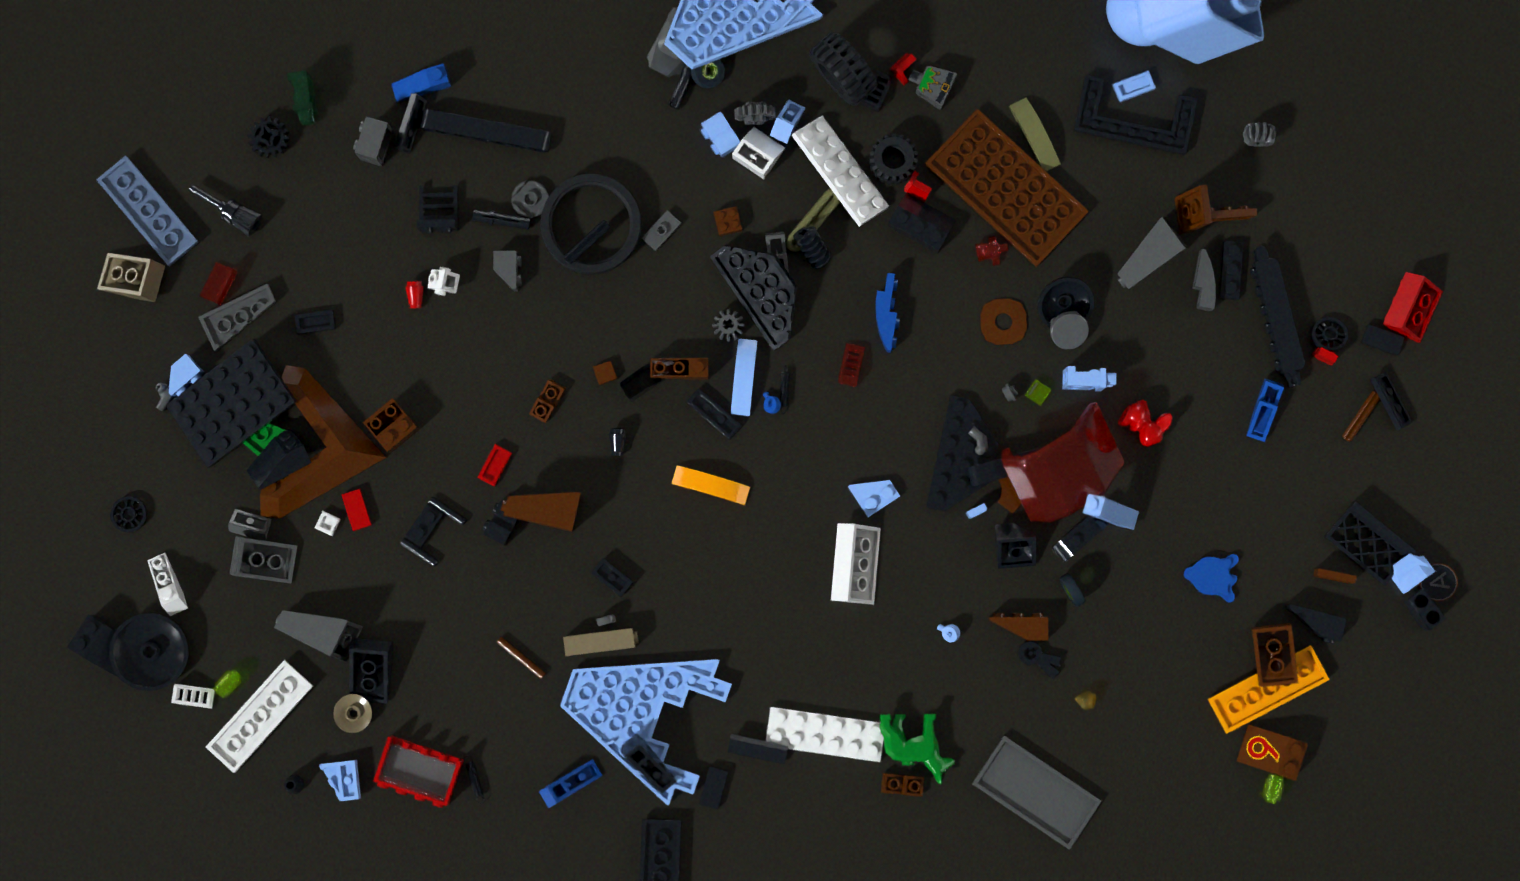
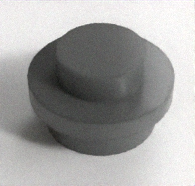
(1010, 392)

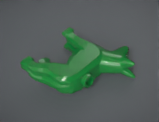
(919, 748)

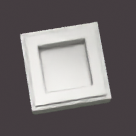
(327, 523)

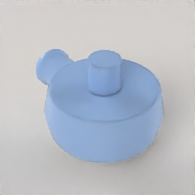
(950, 632)

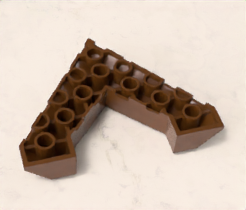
(345, 455)

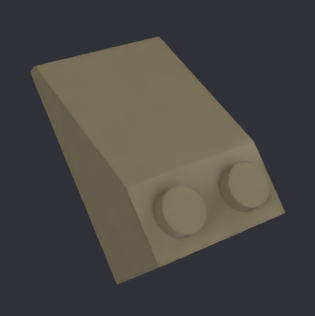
(131, 276)

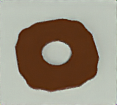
(989, 328)

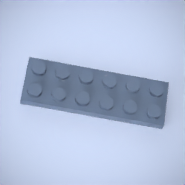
(147, 211)

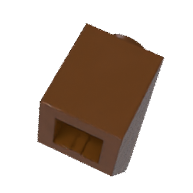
(680, 368)
(1028, 628)

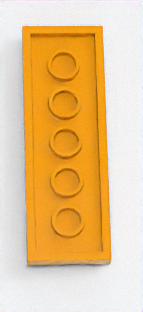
(1249, 701)

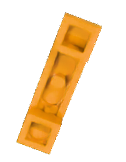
(711, 485)

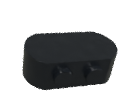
(1078, 537)

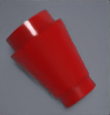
(415, 293)

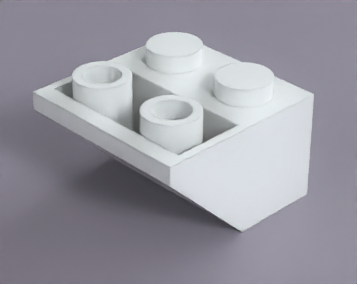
(757, 152)

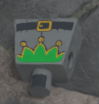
(933, 84)

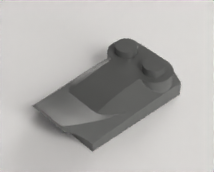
(661, 57)

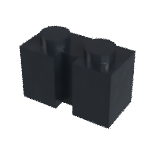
(500, 526)

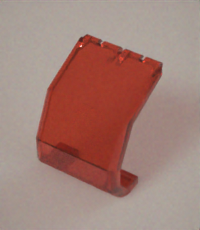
(1063, 473)

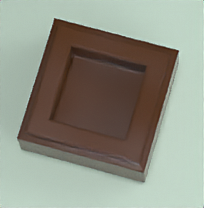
(605, 373)

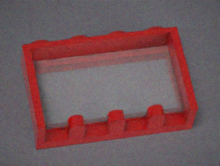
(418, 771)

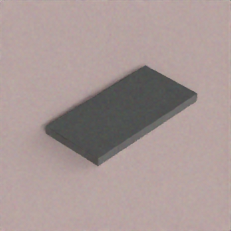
(1036, 792)

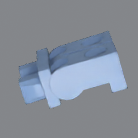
(1087, 380)

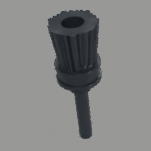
(232, 212)

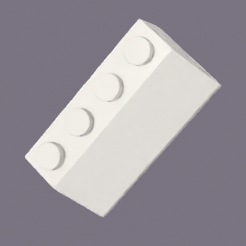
(855, 563)

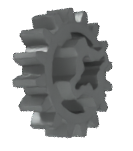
(755, 113)

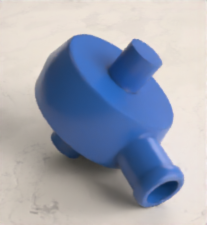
(771, 404)

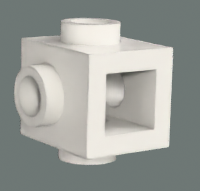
(443, 281)

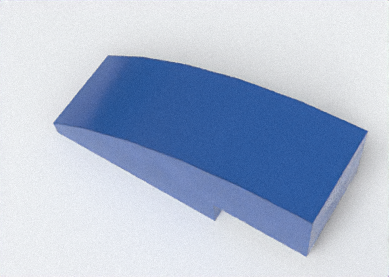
(1265, 409)

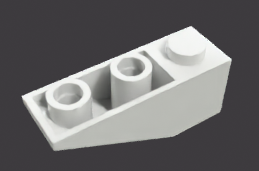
(167, 585)

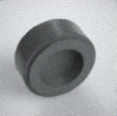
(606, 620)

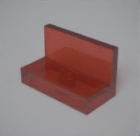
(218, 283)

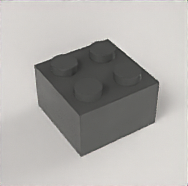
(373, 141)

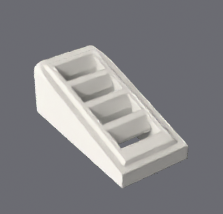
(176, 694)

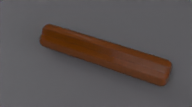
(1361, 416)

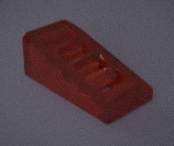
(848, 380)

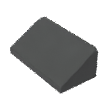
(249, 524)

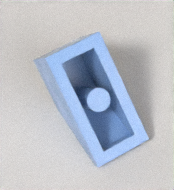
(787, 121)

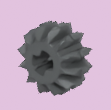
(1259, 134)
(730, 331)

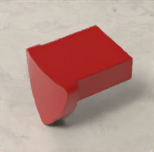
(902, 64)
(917, 188)
(1324, 355)

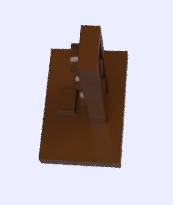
(1195, 211)

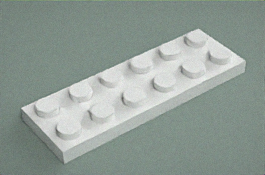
(840, 171)
(259, 716)
(825, 734)

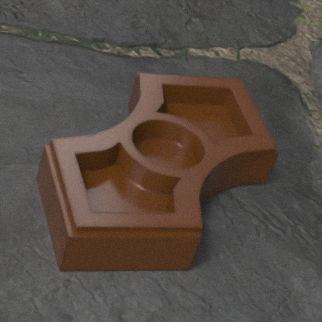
(1009, 498)

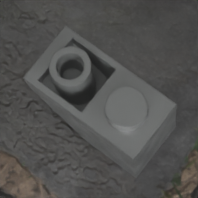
(506, 267)

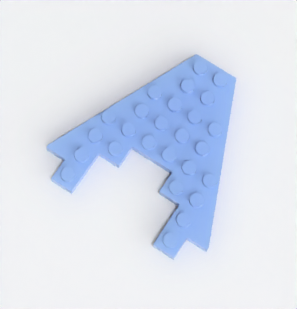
(718, 28)
(628, 701)

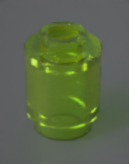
(227, 683)
(1273, 788)

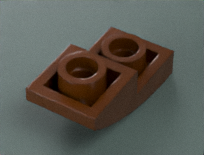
(547, 401)
(902, 784)

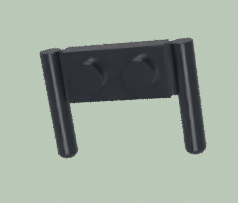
(424, 527)

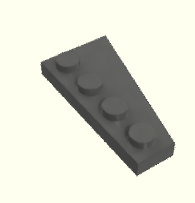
(234, 316)

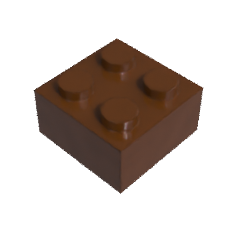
(727, 221)

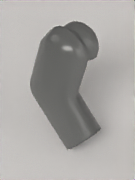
(163, 390)
(982, 442)

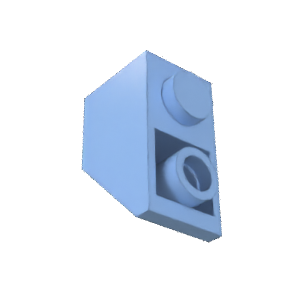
(183, 374)

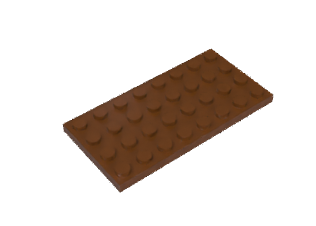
(1006, 187)

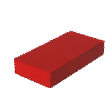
(494, 465)
(356, 510)

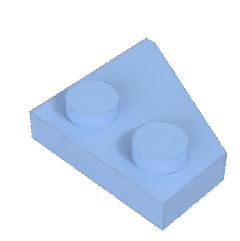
(874, 495)
(343, 778)

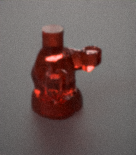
(990, 250)

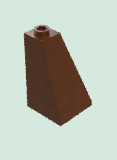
(550, 510)

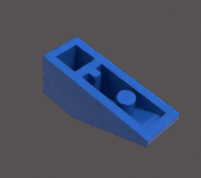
(422, 83)
(570, 783)

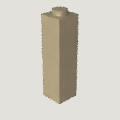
(600, 642)

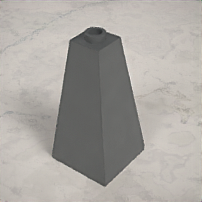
(1155, 251)
(323, 633)

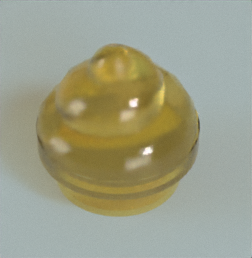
(1086, 700)

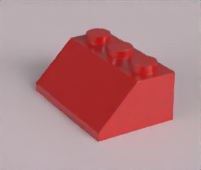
(1413, 306)

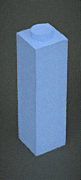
(1111, 511)

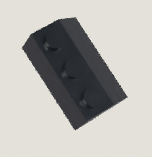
(921, 223)

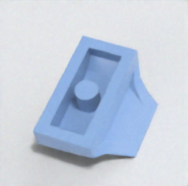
(1411, 571)

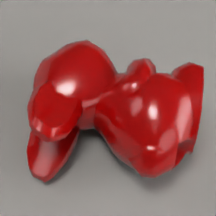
(1139, 419)

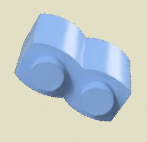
(720, 134)

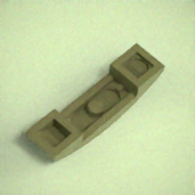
(1035, 134)

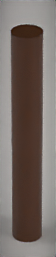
(521, 658)

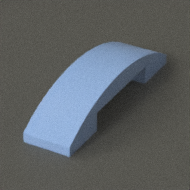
(743, 377)

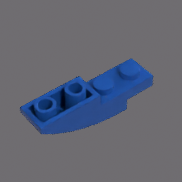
(885, 319)

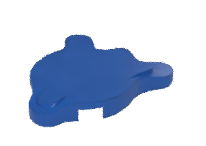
(1213, 576)

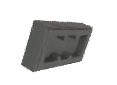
(661, 230)

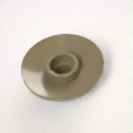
(343, 717)

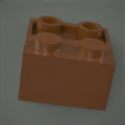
(391, 426)

